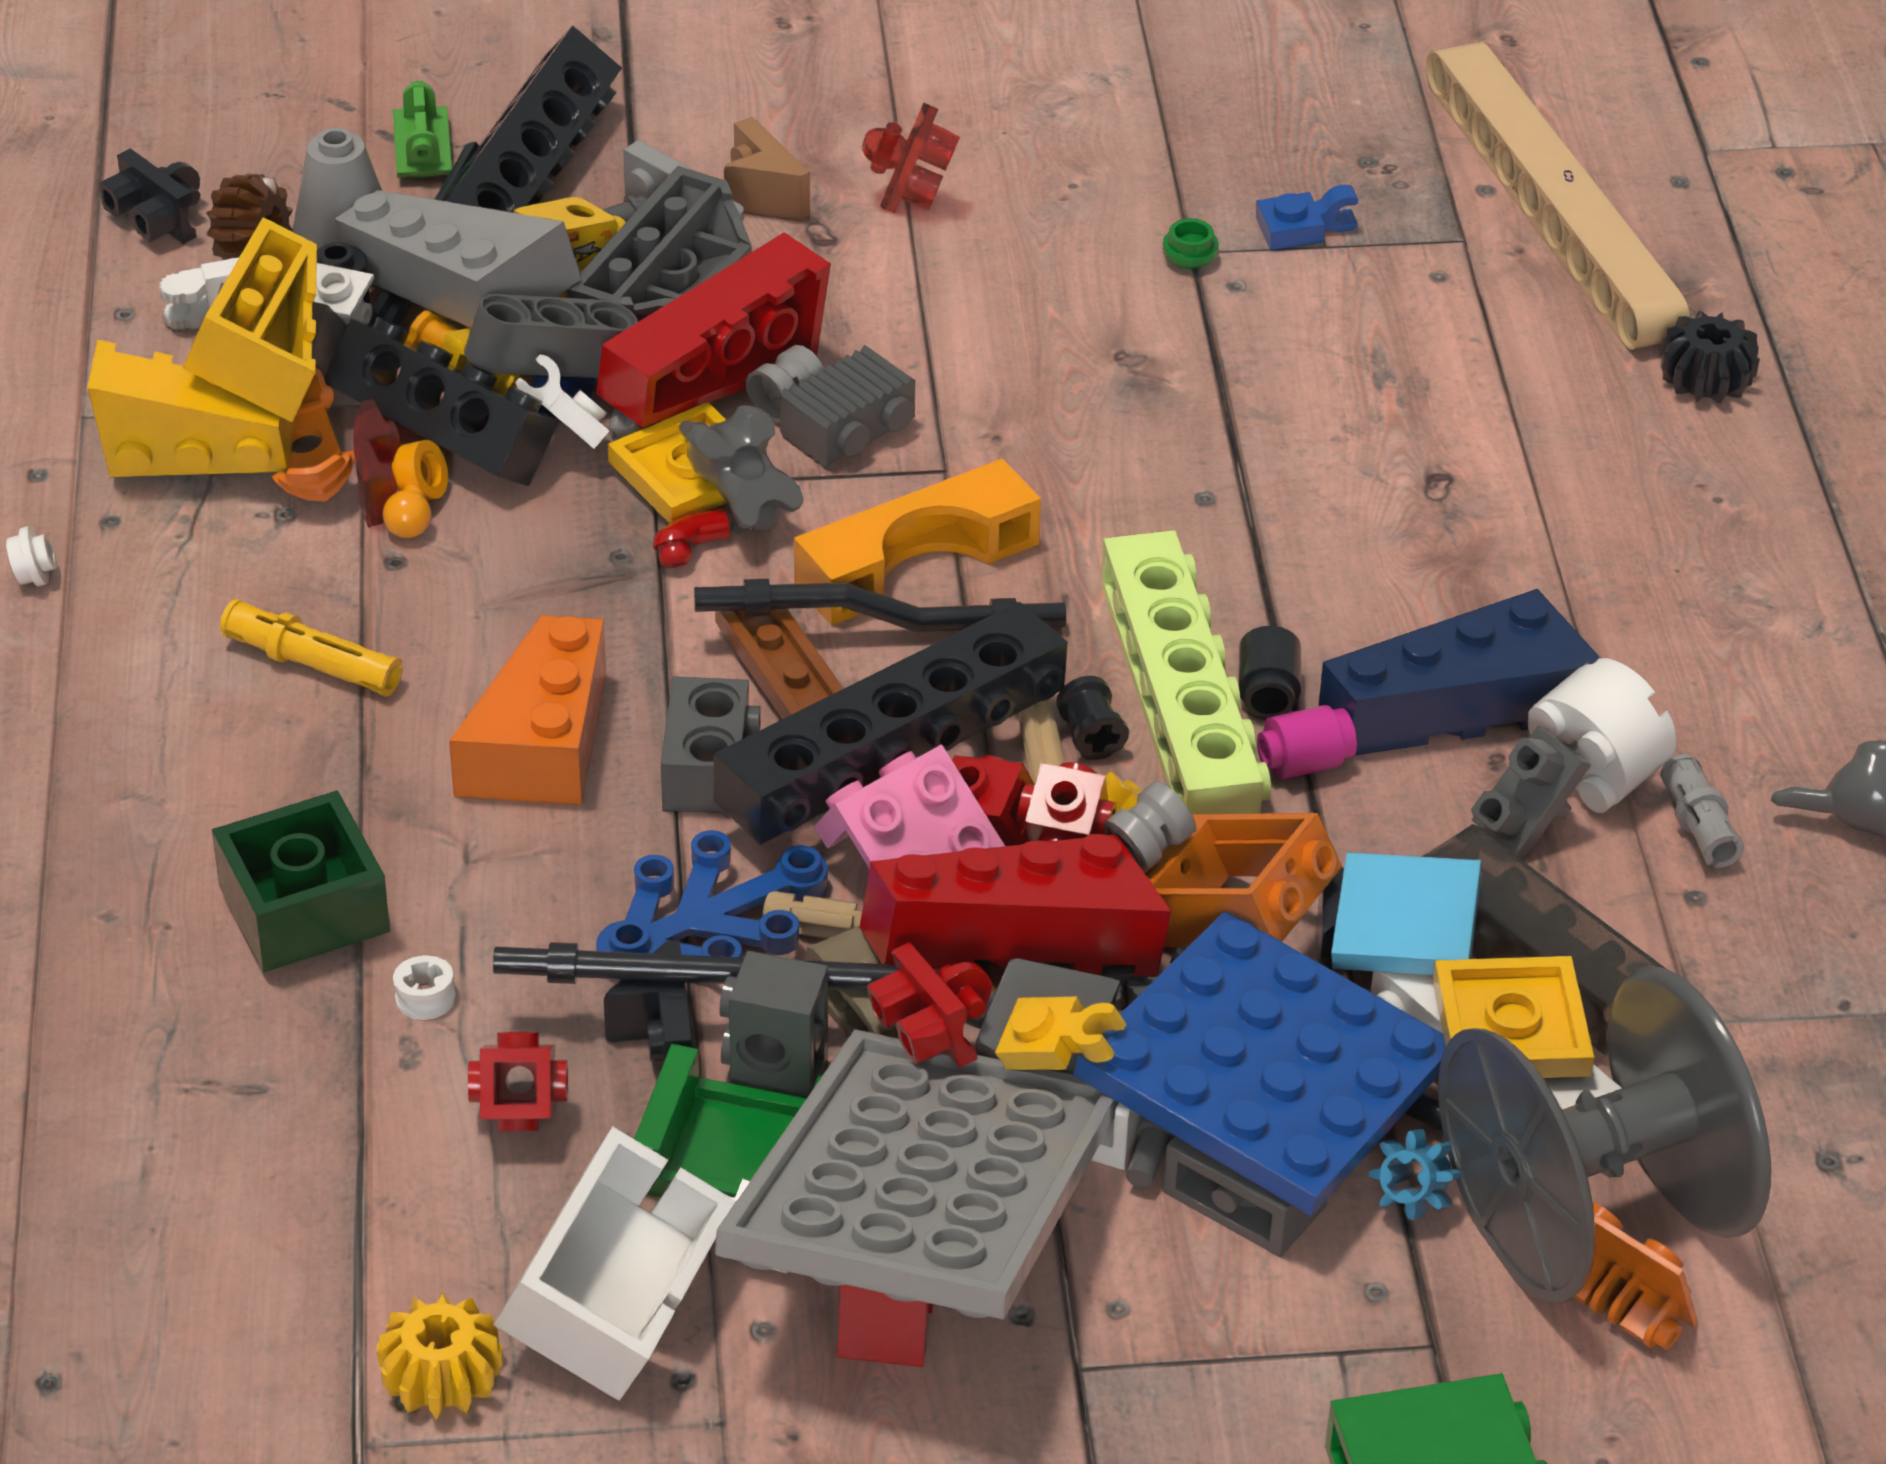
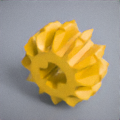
(439, 1355)

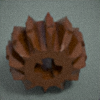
(240, 208)

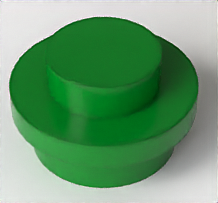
(1190, 243)

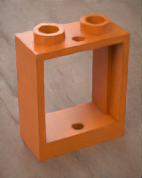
(1282, 849)

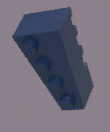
(1455, 674)

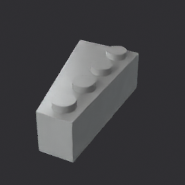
(457, 252)

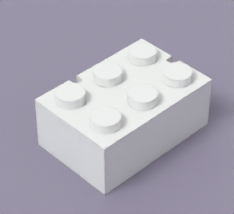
(613, 1266)

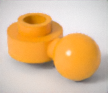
(419, 477)

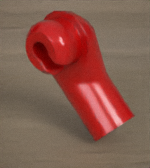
(686, 531)

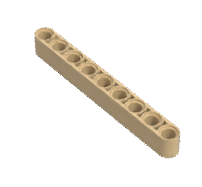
(1570, 216)

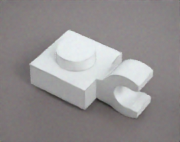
(579, 413)

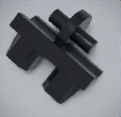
(154, 195)

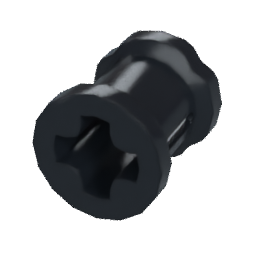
(1096, 726)

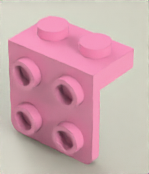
(912, 809)

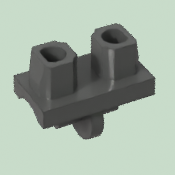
(1530, 792)

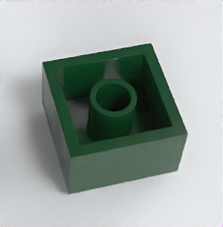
(301, 880)

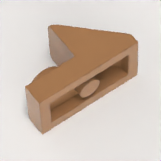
(766, 175)

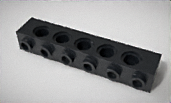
(538, 127)
(923, 701)

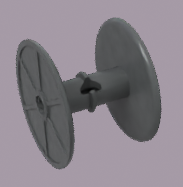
(1679, 1109)

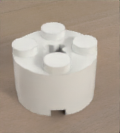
(1612, 725)

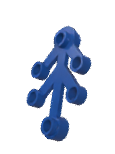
(713, 917)

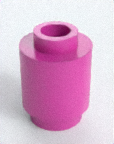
(1307, 741)

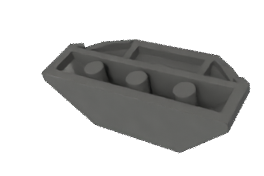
(668, 245)

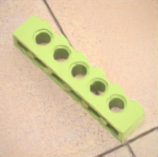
(1182, 675)

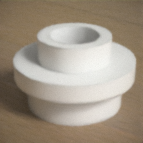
(31, 556)

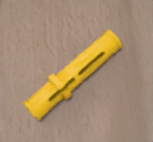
(289, 639)

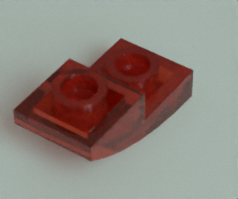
(374, 448)

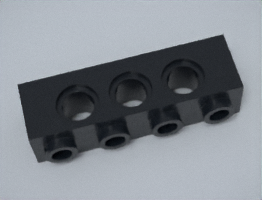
(507, 445)

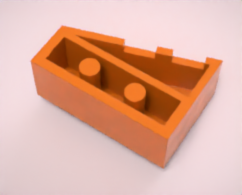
(536, 719)

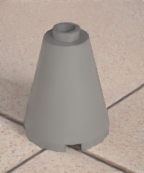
(332, 179)

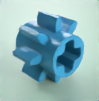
(1397, 1171)

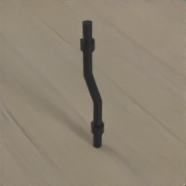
(759, 598)

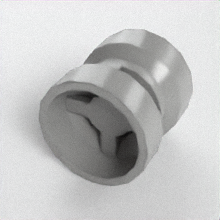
(769, 380)
(1152, 824)

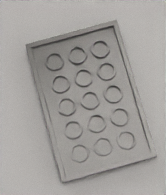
(920, 1177)

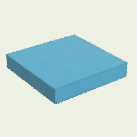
(1405, 912)

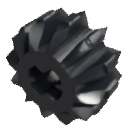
(1709, 356)

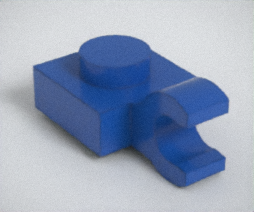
(1301, 221)

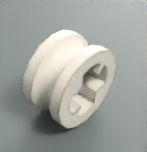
(429, 1002)

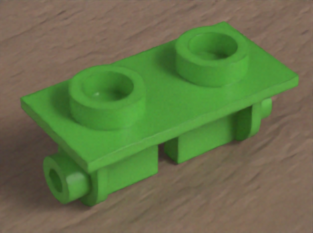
(421, 134)

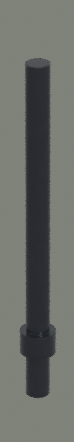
(566, 963)

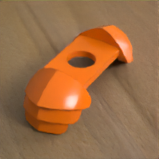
(324, 470)

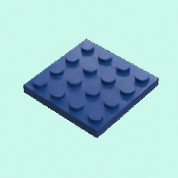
(1267, 1061)

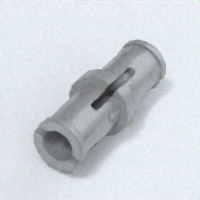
(1702, 811)

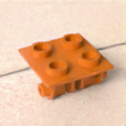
(1654, 1286)

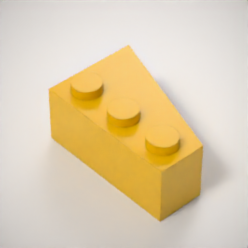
(262, 323)
(175, 423)

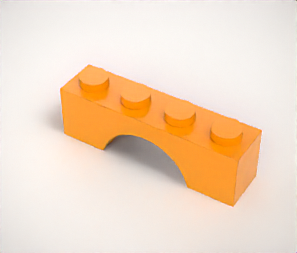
(974, 514)

